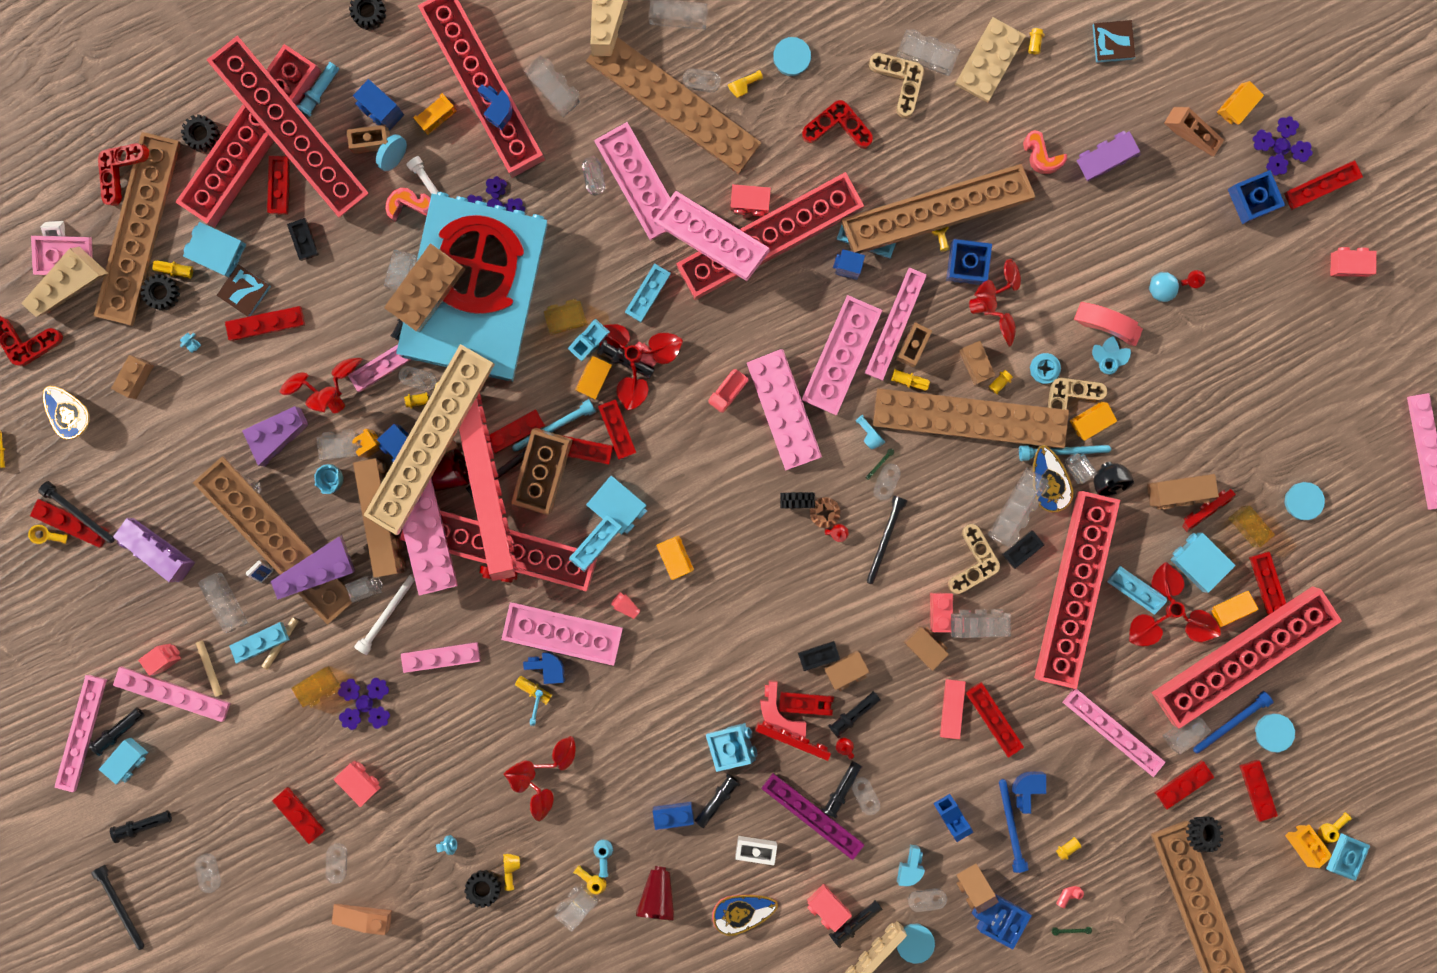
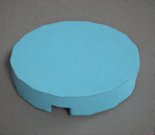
(792, 56)
(391, 153)
(1304, 501)
(1275, 732)
(917, 945)

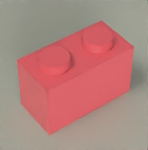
(750, 200)
(1353, 263)
(940, 612)
(160, 659)
(357, 783)
(829, 908)

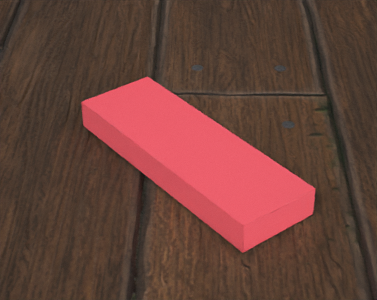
(952, 709)

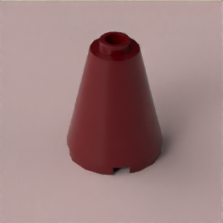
(450, 471)
(657, 896)

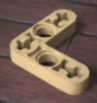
(905, 73)
(1068, 391)
(981, 559)

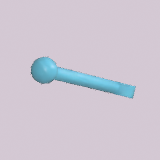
(538, 693)

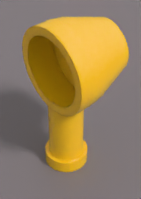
(739, 86)
(942, 239)
(46, 535)
(1325, 829)
(511, 864)
(591, 880)

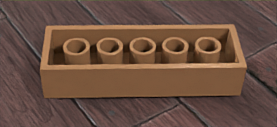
(382, 544)

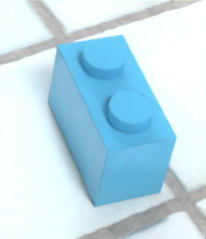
(123, 761)

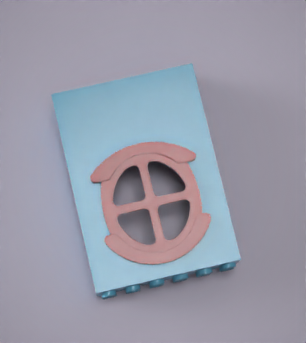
(488, 324)

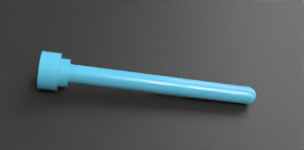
(585, 409)
(1027, 452)

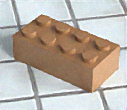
(424, 288)
(541, 471)

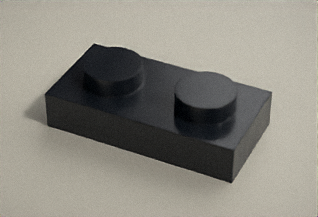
(302, 239)
(1023, 549)
(818, 655)

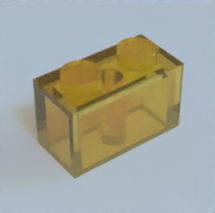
(565, 317)
(1251, 526)
(316, 686)

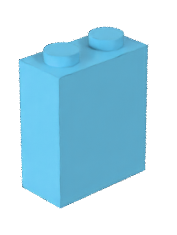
(214, 249)
(617, 503)
(1202, 562)

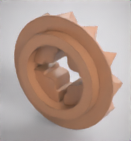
(820, 520)

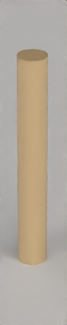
(274, 652)
(209, 668)

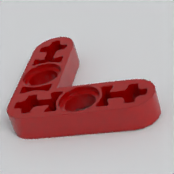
(842, 119)
(114, 163)
(19, 346)

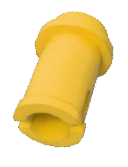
(1035, 41)
(997, 385)
(416, 400)
(1068, 848)

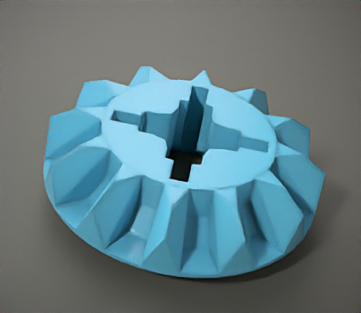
(1052, 363)

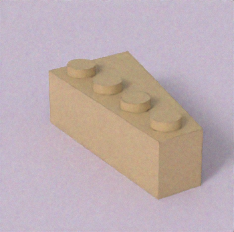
(605, 23)
(66, 279)

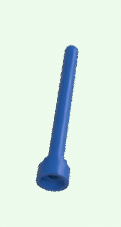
(1262, 701)
(1019, 863)

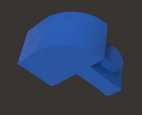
(500, 109)
(552, 667)
(1028, 784)
(953, 818)

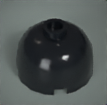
(1112, 478)

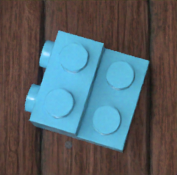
(731, 747)

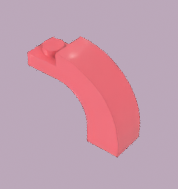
(1109, 321)
(773, 716)

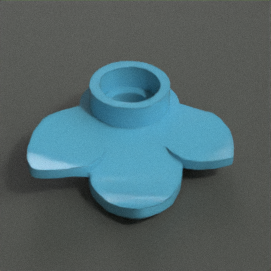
(1110, 353)

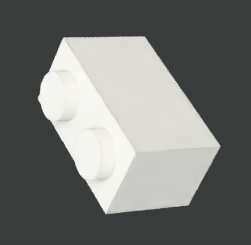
(756, 850)

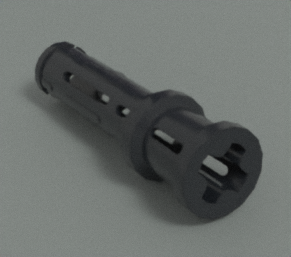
(617, 355)
(846, 720)
(110, 737)
(722, 793)
(838, 797)
(132, 828)
(846, 927)

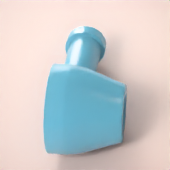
(873, 438)
(603, 857)

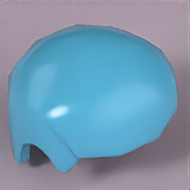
(1164, 286)
(328, 478)

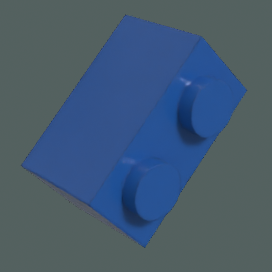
(848, 264)
(673, 815)

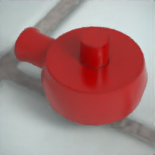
(1195, 279)
(838, 533)
(845, 747)

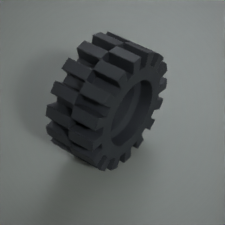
(367, 22)
(192, 125)
(172, 292)
(797, 500)
(1196, 837)
(477, 899)

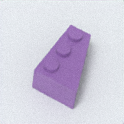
(1108, 155)
(274, 434)

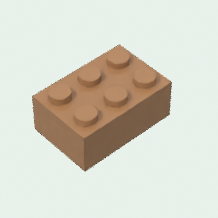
(1183, 491)

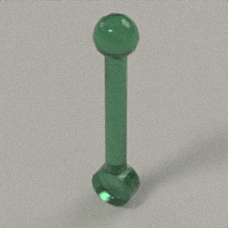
(890, 452)
(1055, 931)

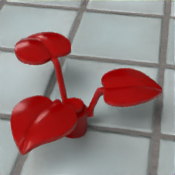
(987, 302)
(665, 349)
(328, 396)
(1169, 583)
(523, 773)

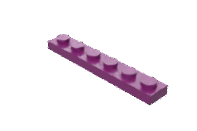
(812, 816)

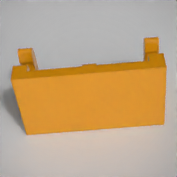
(1240, 103)
(435, 114)
(593, 377)
(1093, 420)
(369, 443)
(675, 557)
(1234, 609)
(1309, 846)

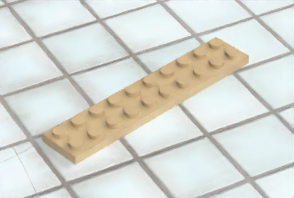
(429, 439)

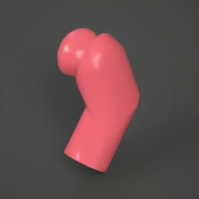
(1069, 893)

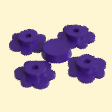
(1282, 145)
(495, 193)
(364, 703)

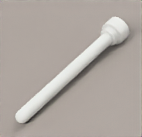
(416, 166)
(364, 645)

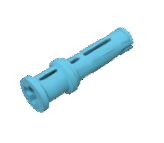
(313, 96)

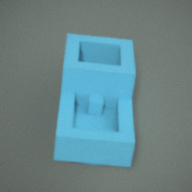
(589, 340)
(911, 872)

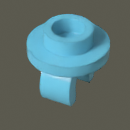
(190, 343)
(449, 845)

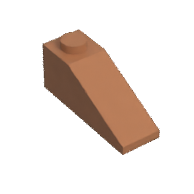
(1193, 129)
(362, 918)

